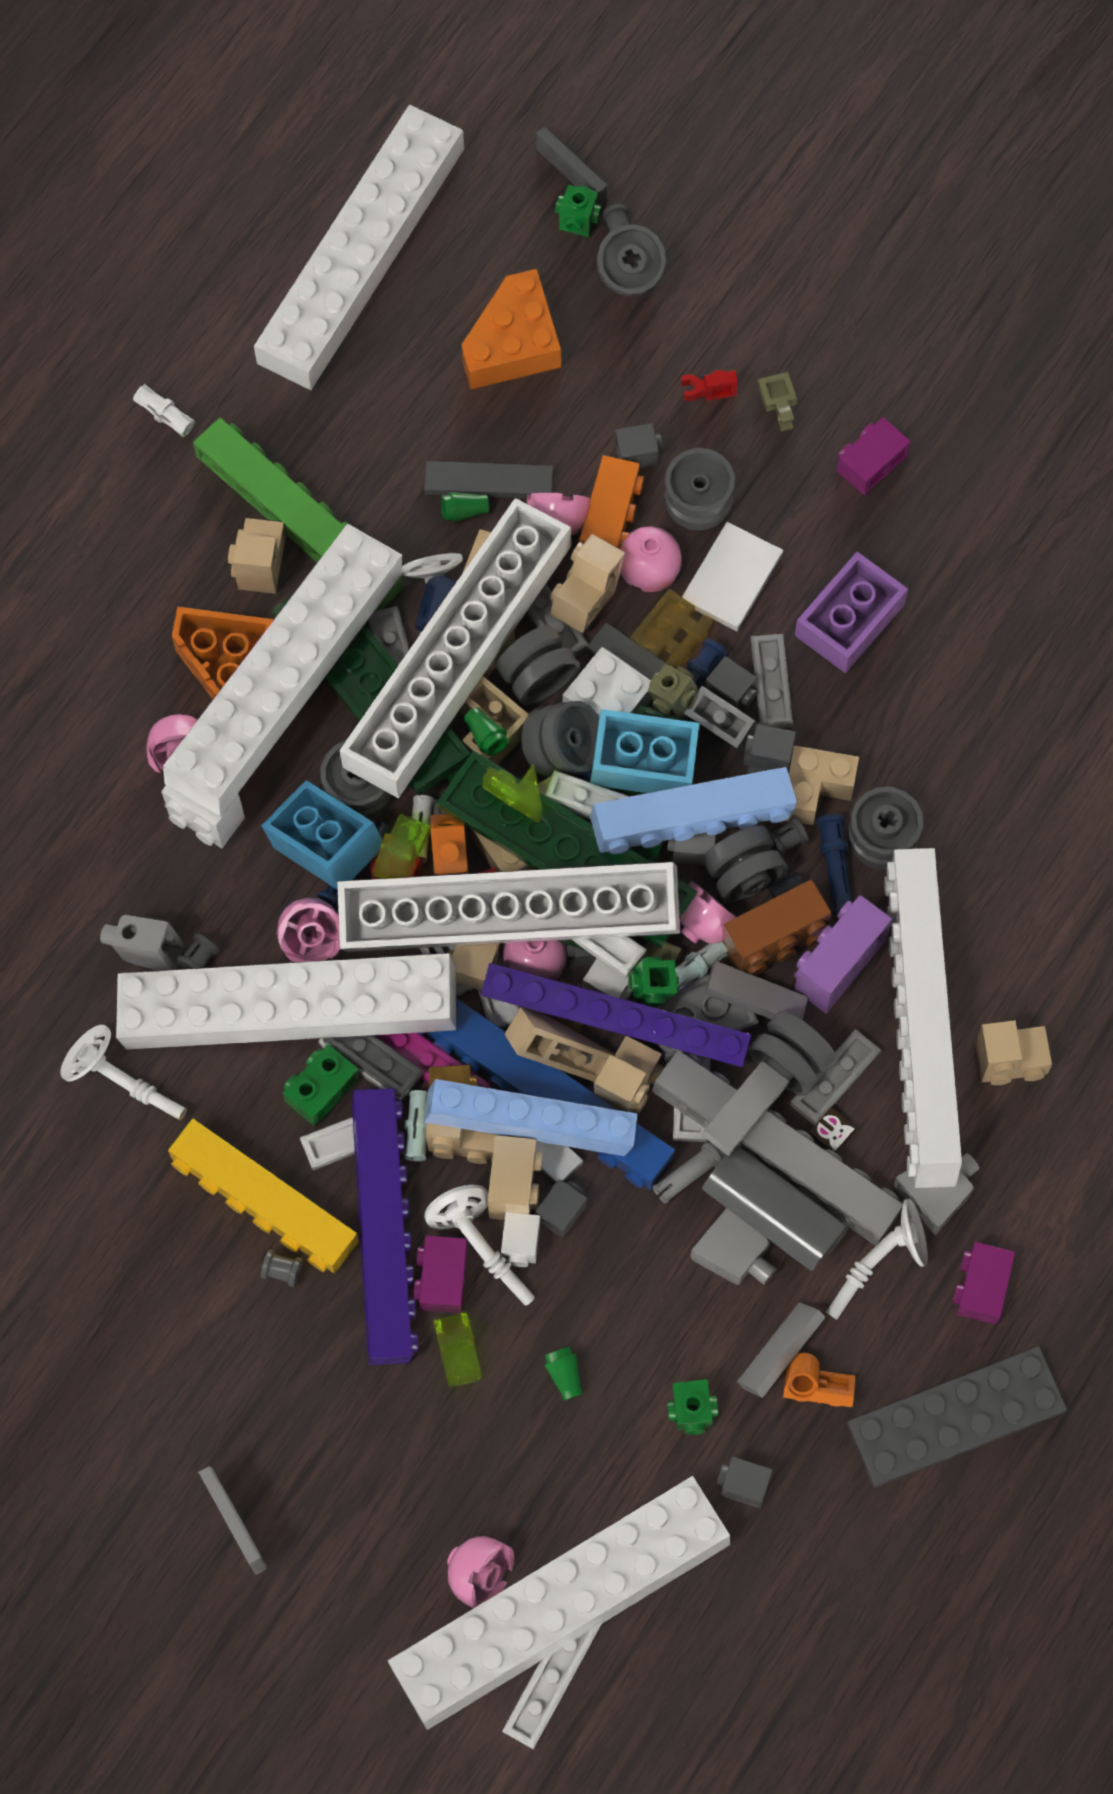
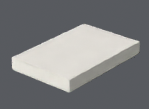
(732, 576)

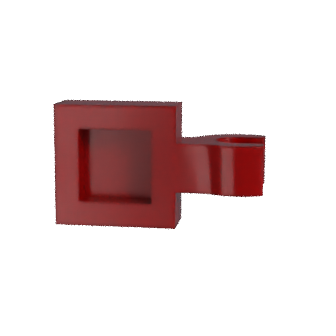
(714, 386)

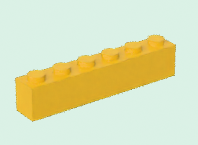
(262, 1196)

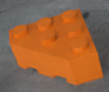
(512, 334)
(215, 643)

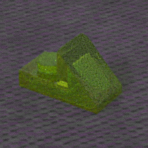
(521, 796)
(401, 848)
(457, 1349)

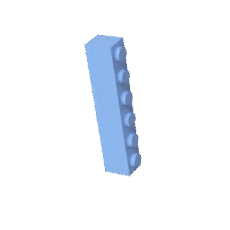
(693, 810)
(530, 1117)

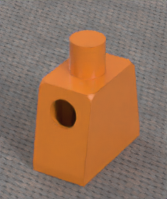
(448, 845)

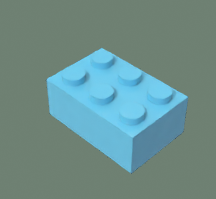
(643, 752)

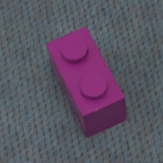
(872, 455)
(442, 1274)
(985, 1282)

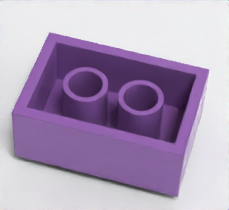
(851, 612)
(841, 953)

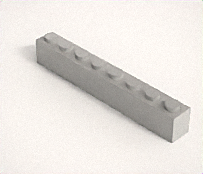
(787, 1152)

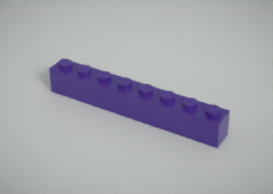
(616, 1015)
(382, 1228)

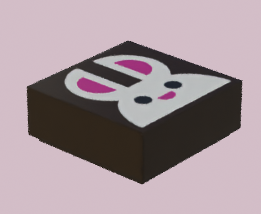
(832, 1131)

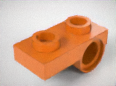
(817, 1385)

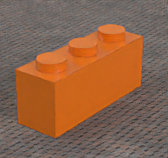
(612, 501)

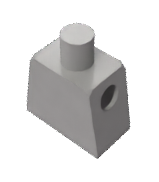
(144, 942)
(939, 1204)
(734, 1250)

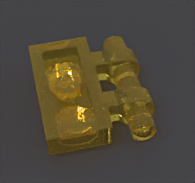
(665, 622)

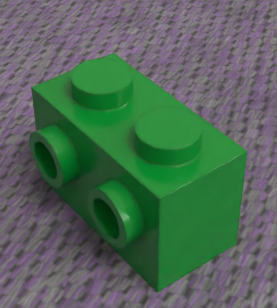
(320, 1084)

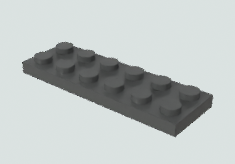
(956, 1417)

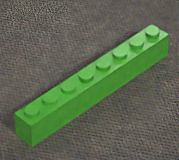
(273, 492)

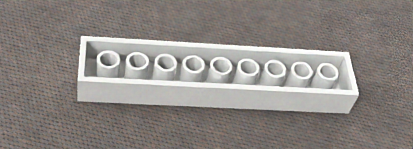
(359, 247)
(456, 648)
(282, 670)
(508, 907)
(286, 1001)
(923, 1019)
(559, 1602)

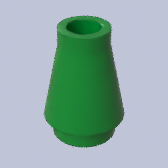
(463, 506)
(487, 733)
(564, 1372)

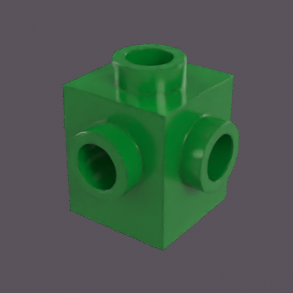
(578, 210)
(660, 974)
(692, 1395)

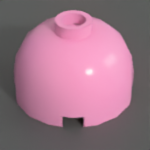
(562, 508)
(650, 559)
(166, 737)
(705, 917)
(309, 931)
(536, 958)
(478, 1568)

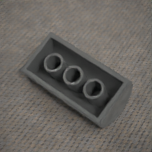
(775, 1208)

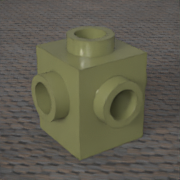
(673, 691)

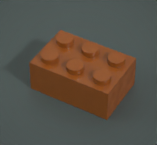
(776, 929)

